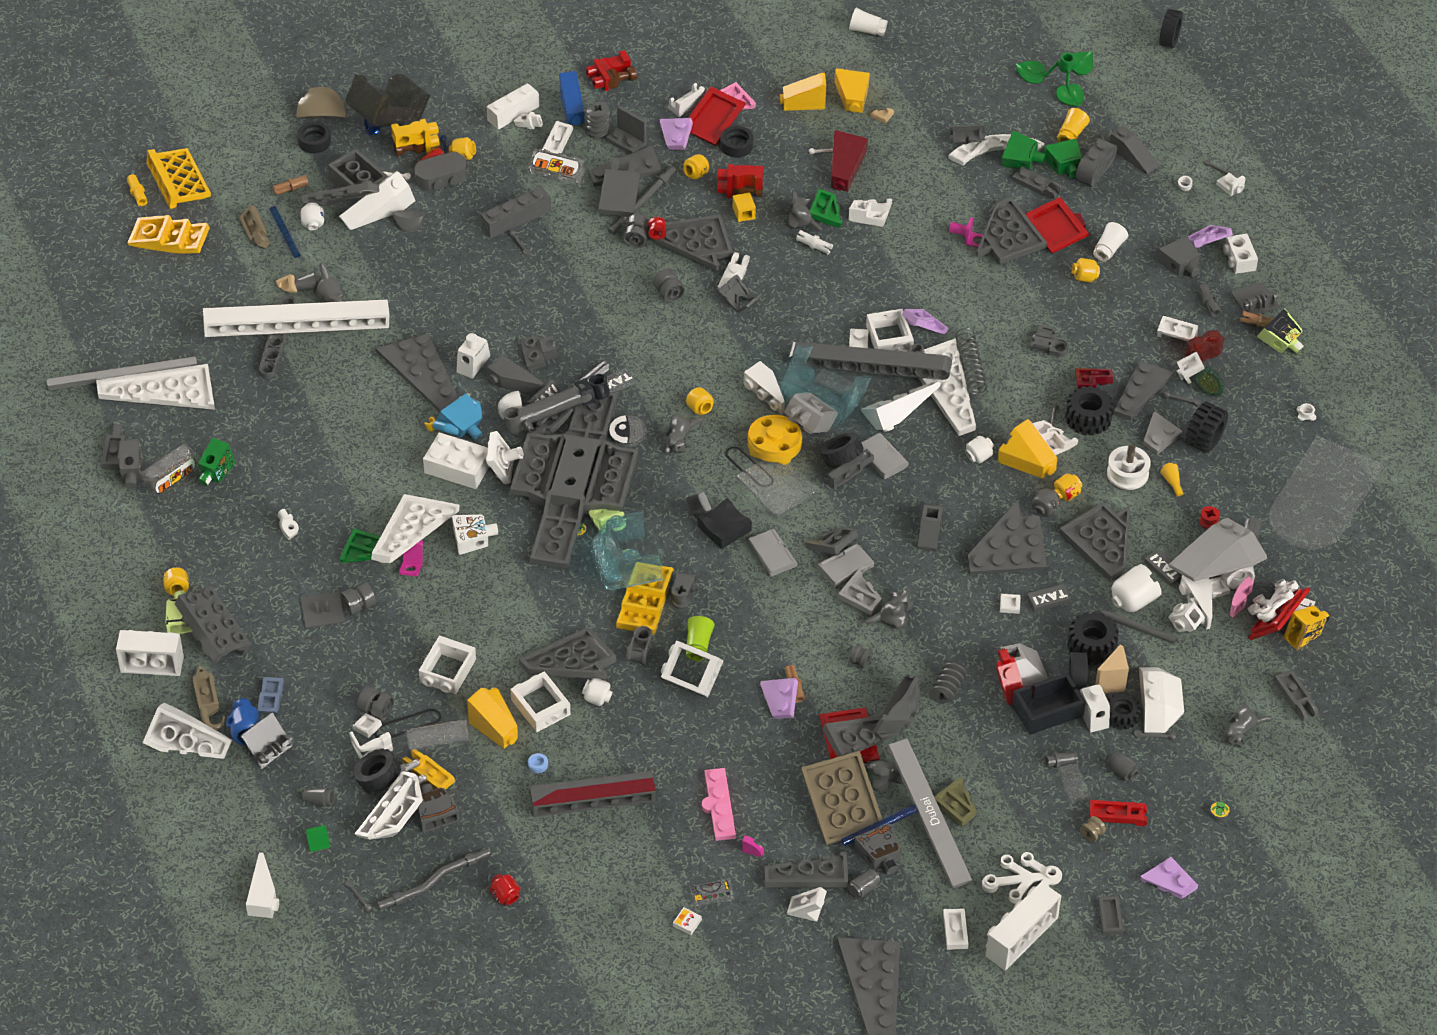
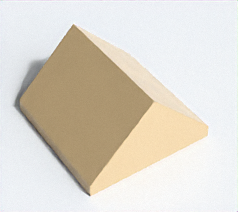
(1113, 672)

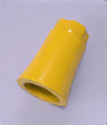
(1073, 125)

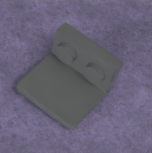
(630, 132)

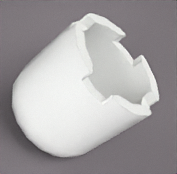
(1135, 589)

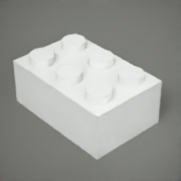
(456, 460)
(149, 652)

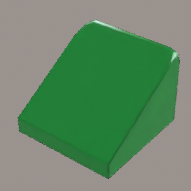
(317, 838)

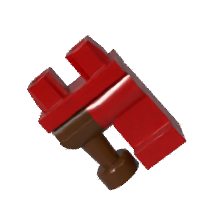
(611, 71)
(740, 180)

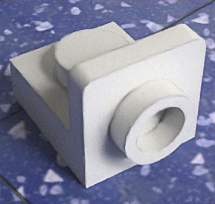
(1231, 184)
(1189, 366)

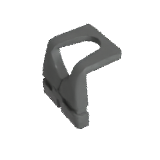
(733, 290)

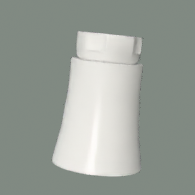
(867, 23)
(1110, 241)

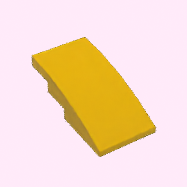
(168, 235)
(644, 603)

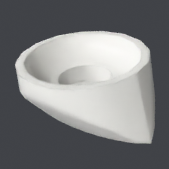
(1235, 578)

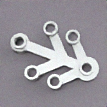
(1283, 593)
(1023, 876)

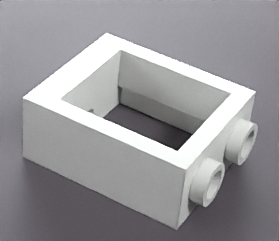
(892, 318)
(453, 650)
(710, 673)
(547, 716)

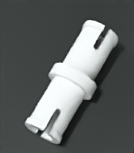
(814, 242)

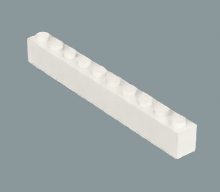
(296, 318)

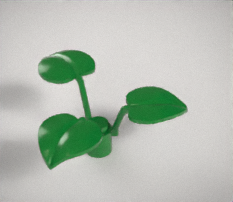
(1079, 62)

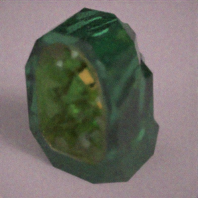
(1210, 381)

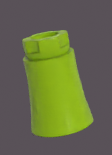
(699, 635)

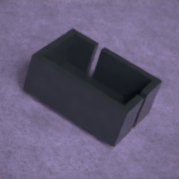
(1052, 703)

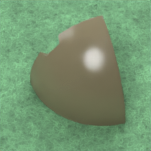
(321, 103)

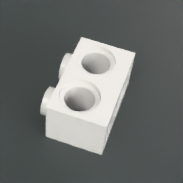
(1240, 253)

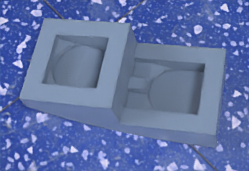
(270, 695)

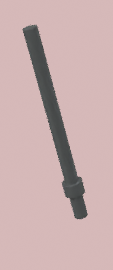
(662, 179)

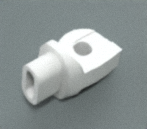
(528, 120)
(285, 522)

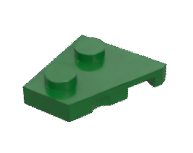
(825, 208)
(359, 546)

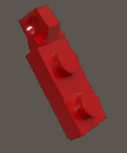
(1008, 674)

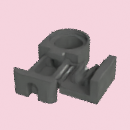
(1046, 342)

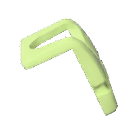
(600, 516)

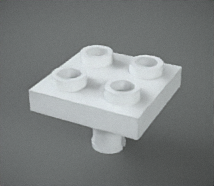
(501, 457)

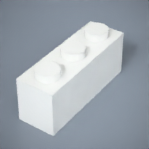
(512, 105)

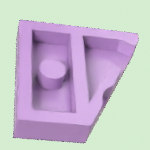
(676, 132)
(1209, 234)
(921, 318)
(781, 696)
(1170, 878)

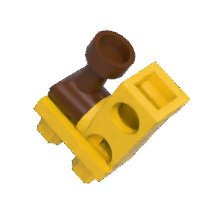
(415, 137)

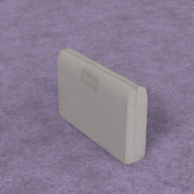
(886, 458)
(772, 552)
(845, 564)

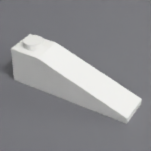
(393, 197)
(181, 732)

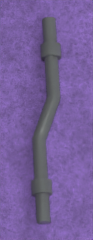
(398, 897)

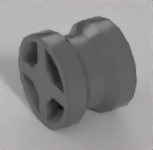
(861, 655)

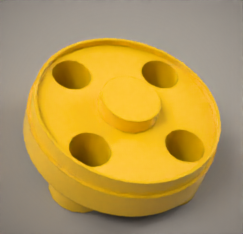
(774, 439)

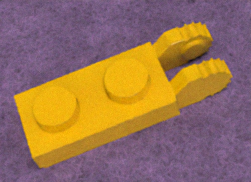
(434, 773)

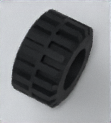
(1085, 420)
(1206, 427)
(1097, 626)

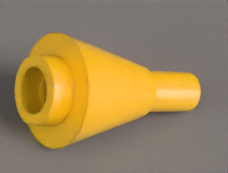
(1171, 474)

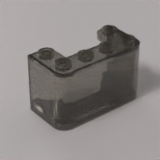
(398, 103)

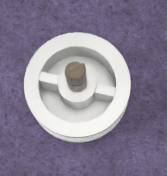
(1128, 467)

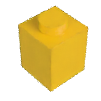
(744, 207)

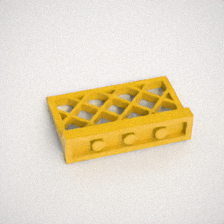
(164, 179)

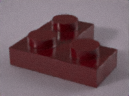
(1091, 376)

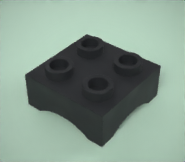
(724, 524)

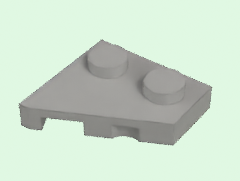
(1160, 434)
(860, 594)

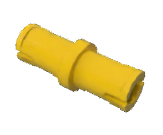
(137, 190)

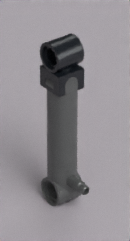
(582, 393)

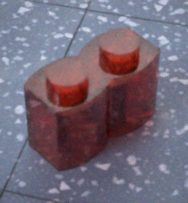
(1206, 346)

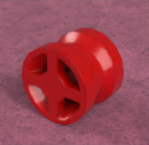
(657, 228)
(1209, 517)

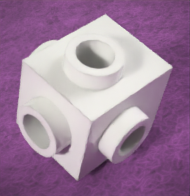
(1186, 617)

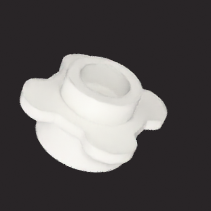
(1306, 412)

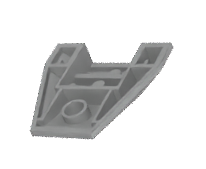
(1219, 551)

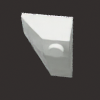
(887, 413)

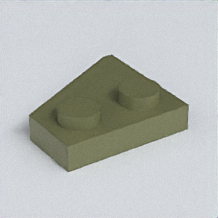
(956, 802)

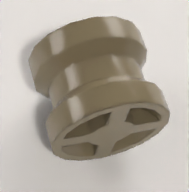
(1093, 829)

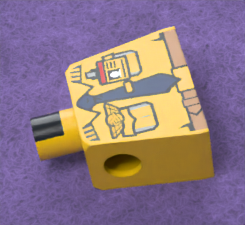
(1305, 626)

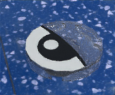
(627, 431)

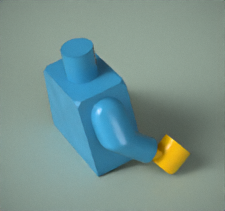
(459, 418)

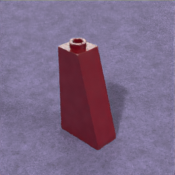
(847, 157)

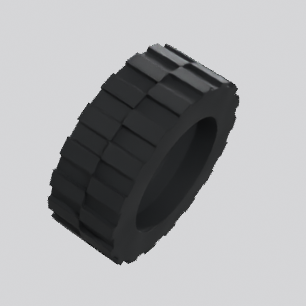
(1171, 28)
(841, 449)
(370, 763)

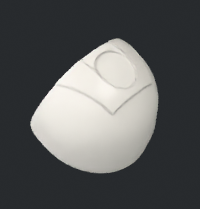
(509, 400)

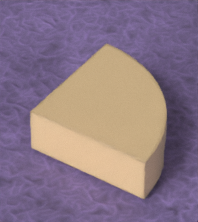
(882, 115)
(287, 284)

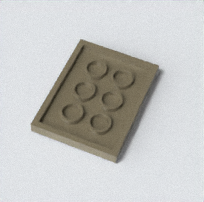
(841, 796)

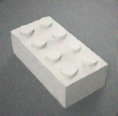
(1022, 925)

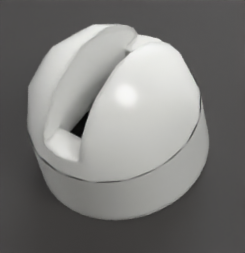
(1186, 181)

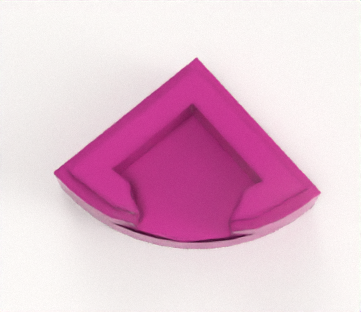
(750, 847)

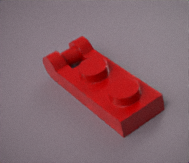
(1119, 812)

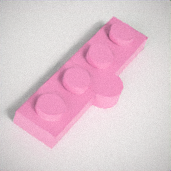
(719, 804)

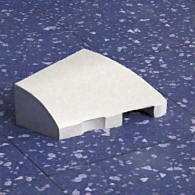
(864, 212)
(1054, 437)

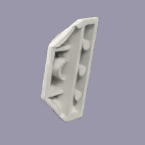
(1160, 699)
(393, 808)

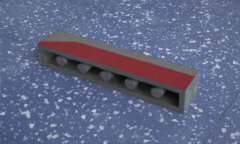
(592, 793)

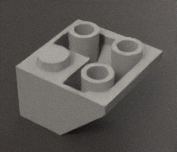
(1028, 663)

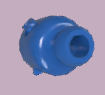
(242, 719)

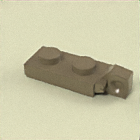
(254, 227)

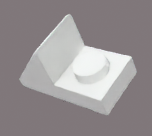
(807, 904)

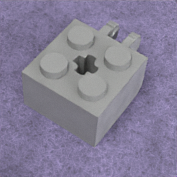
(810, 413)

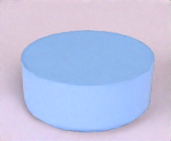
(537, 763)

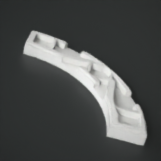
(991, 143)

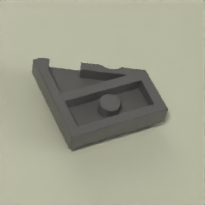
(833, 541)

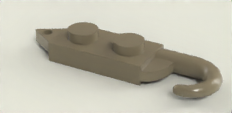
(207, 697)

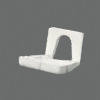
(381, 742)

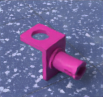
(966, 231)
(414, 559)

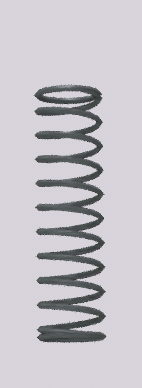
(961, 352)

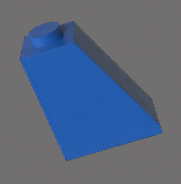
(571, 98)

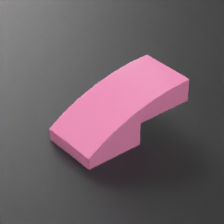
(1240, 596)

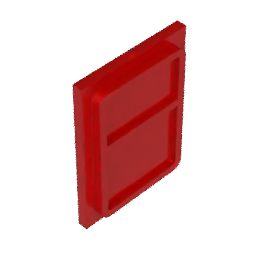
(714, 115)
(1057, 225)
(1283, 614)
(868, 754)

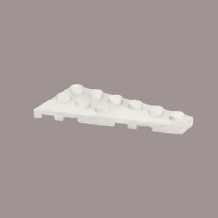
(172, 387)
(952, 394)
(409, 524)

